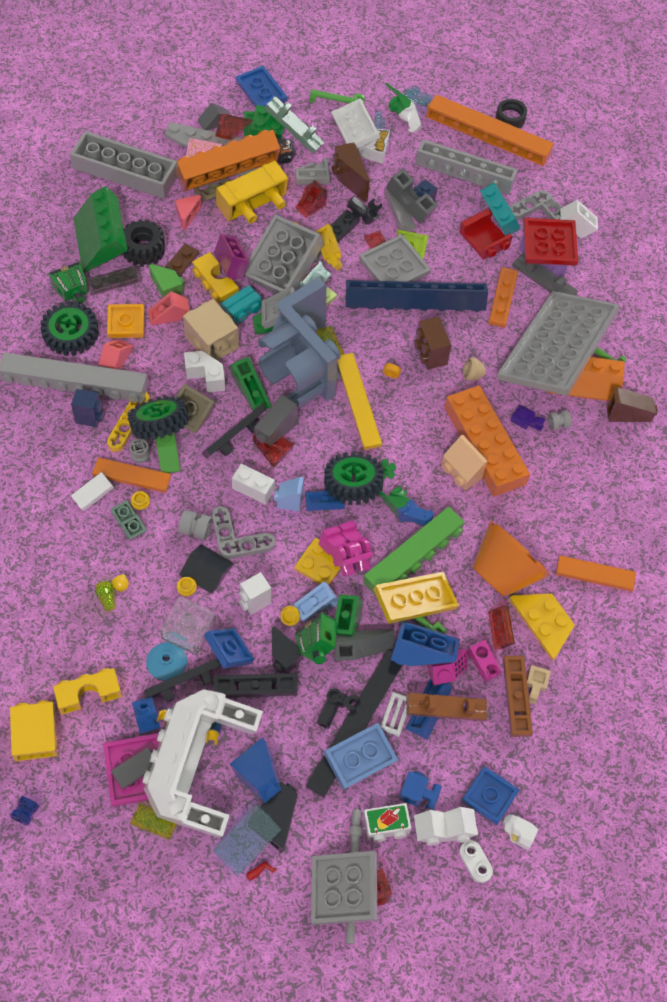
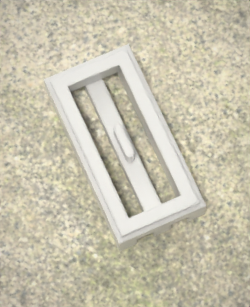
(390, 730)

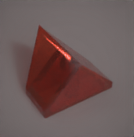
(230, 126)
(312, 199)

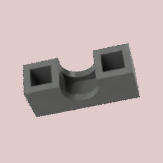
(401, 188)

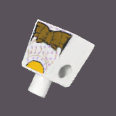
(376, 150)

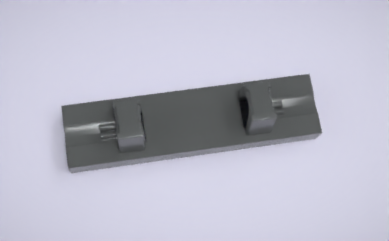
(543, 277)

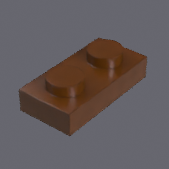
(182, 259)

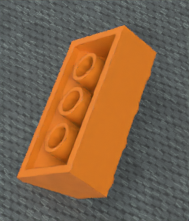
(598, 379)

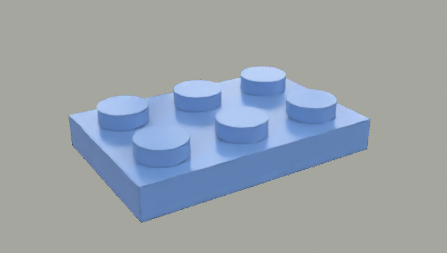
(360, 756)

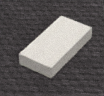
(92, 491)

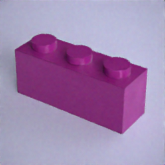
(231, 257)

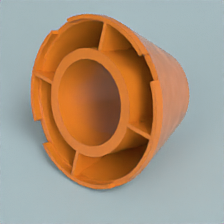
(506, 562)

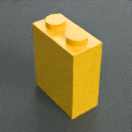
(33, 731)

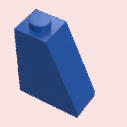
(257, 770)

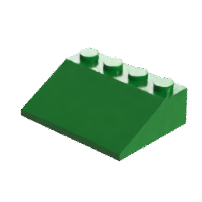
(99, 229)

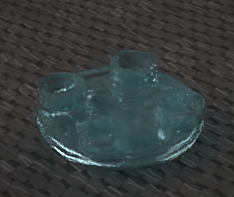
(418, 97)

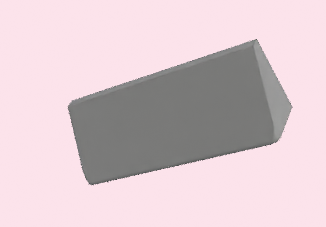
(401, 215)

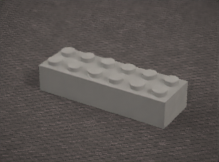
(124, 164)

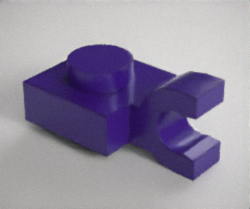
(524, 418)

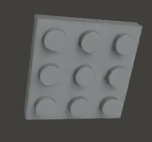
(395, 261)
(344, 888)

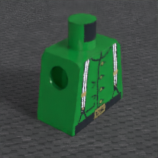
(70, 282)
(317, 638)

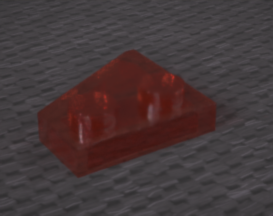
(276, 451)

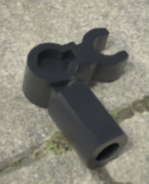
(368, 214)
(335, 699)

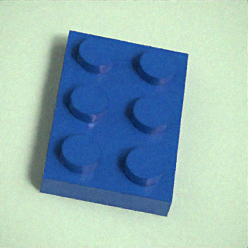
(260, 86)

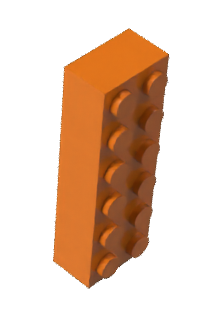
(227, 160)
(482, 428)

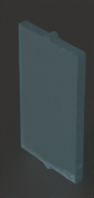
(247, 840)

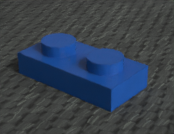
(321, 501)

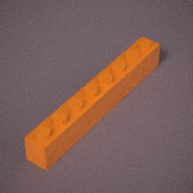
(489, 130)

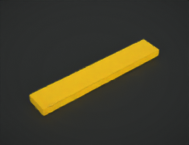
(358, 402)

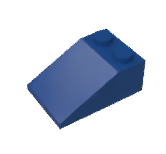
(423, 646)

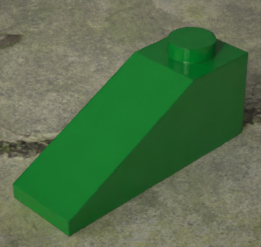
(249, 383)

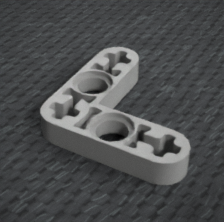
(542, 204)
(231, 541)

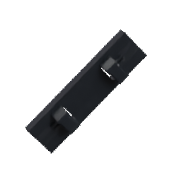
(222, 445)
(256, 685)
(165, 687)

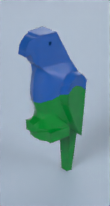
(405, 507)

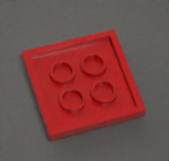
(550, 241)

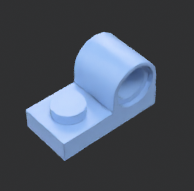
(318, 599)

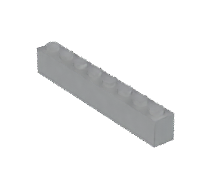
(73, 376)

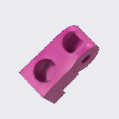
(484, 660)

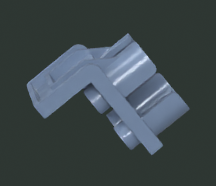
(299, 349)

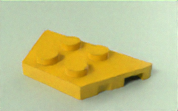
(545, 620)

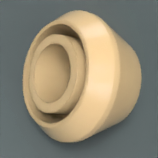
(473, 369)

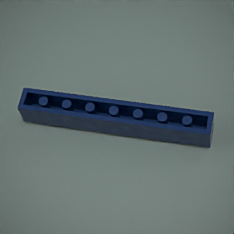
(416, 295)

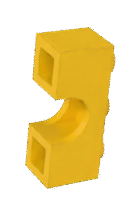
(206, 269)
(69, 692)

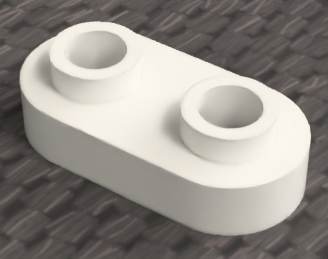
(475, 860)

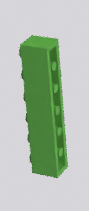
(416, 550)

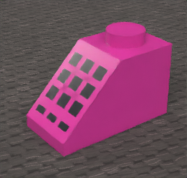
(448, 672)

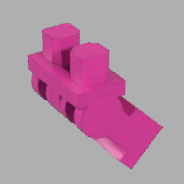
(347, 547)

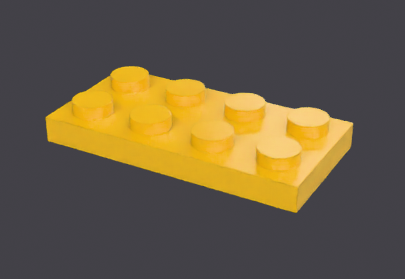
(415, 597)

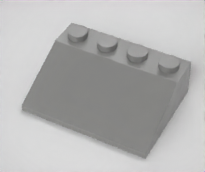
(283, 255)

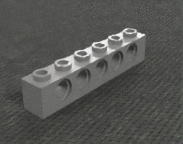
(465, 166)

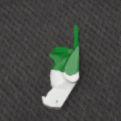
(405, 109)

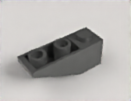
(363, 644)

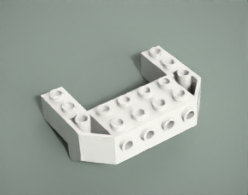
(179, 755)

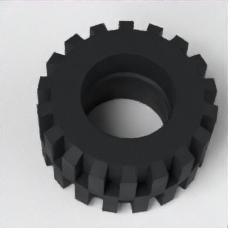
(148, 252)

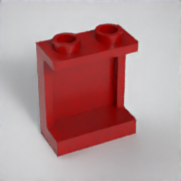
(484, 235)

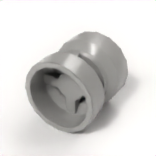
(559, 420)
(142, 454)

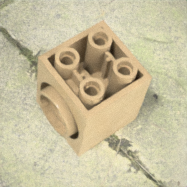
(211, 330)

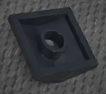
(206, 568)

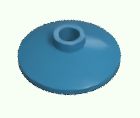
(166, 670)

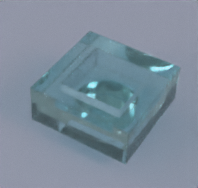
(379, 122)

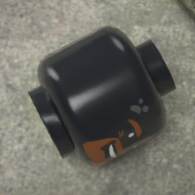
(286, 151)

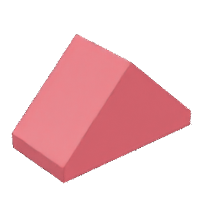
(187, 209)

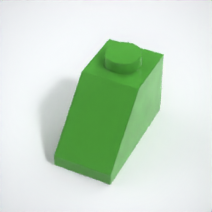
(166, 280)
(168, 454)

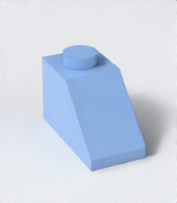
(290, 494)

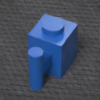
(415, 790)

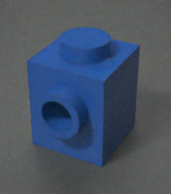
(146, 714)

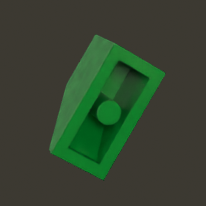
(348, 614)

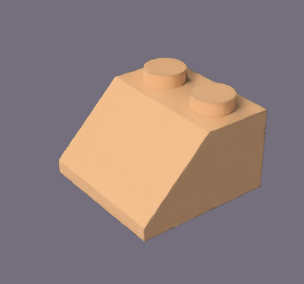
(464, 463)

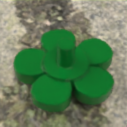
(388, 469)

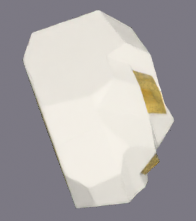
(520, 831)

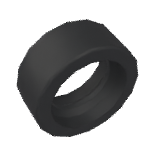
(515, 105)

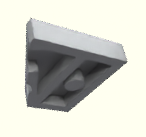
(311, 172)

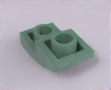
(128, 520)

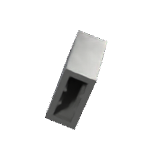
(277, 421)

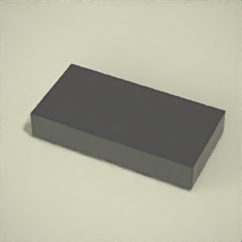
(133, 769)

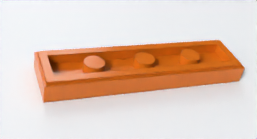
(503, 297)
(132, 475)
(596, 573)

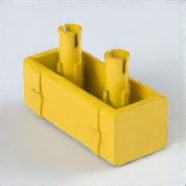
(252, 191)

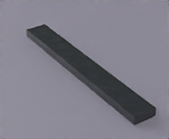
(356, 722)

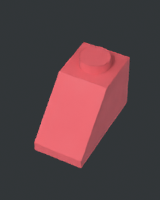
(169, 309)
(115, 354)

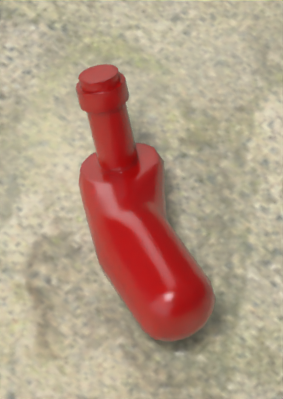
(258, 870)

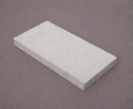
(355, 124)

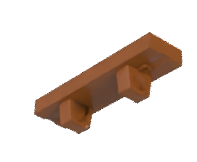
(517, 696)
(446, 707)

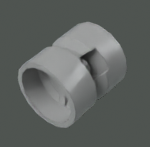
(195, 525)

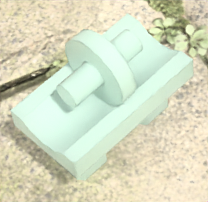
(317, 271)

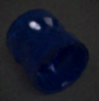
(24, 810)

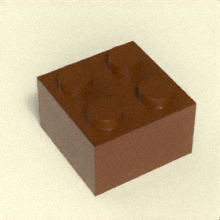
(432, 343)

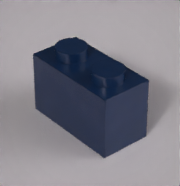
(87, 408)

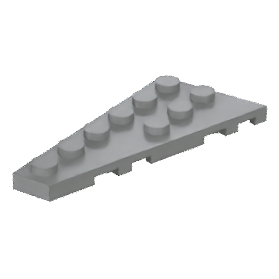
(181, 133)

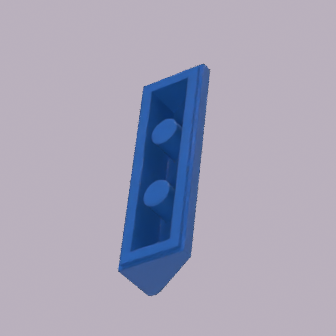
(424, 725)

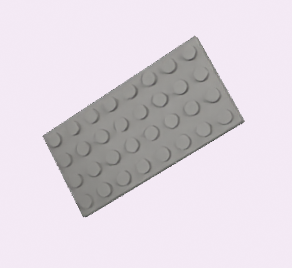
(558, 343)

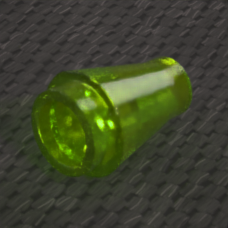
(105, 594)

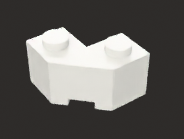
(201, 365)
(445, 826)

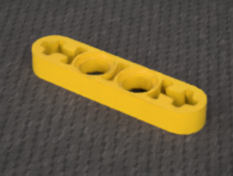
(124, 436)

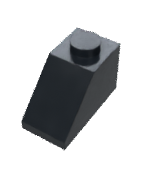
(284, 652)

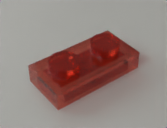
(501, 627)

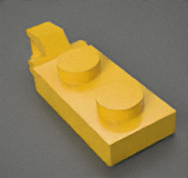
(330, 248)

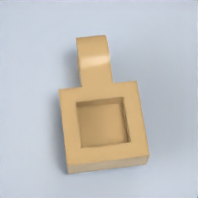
(537, 681)

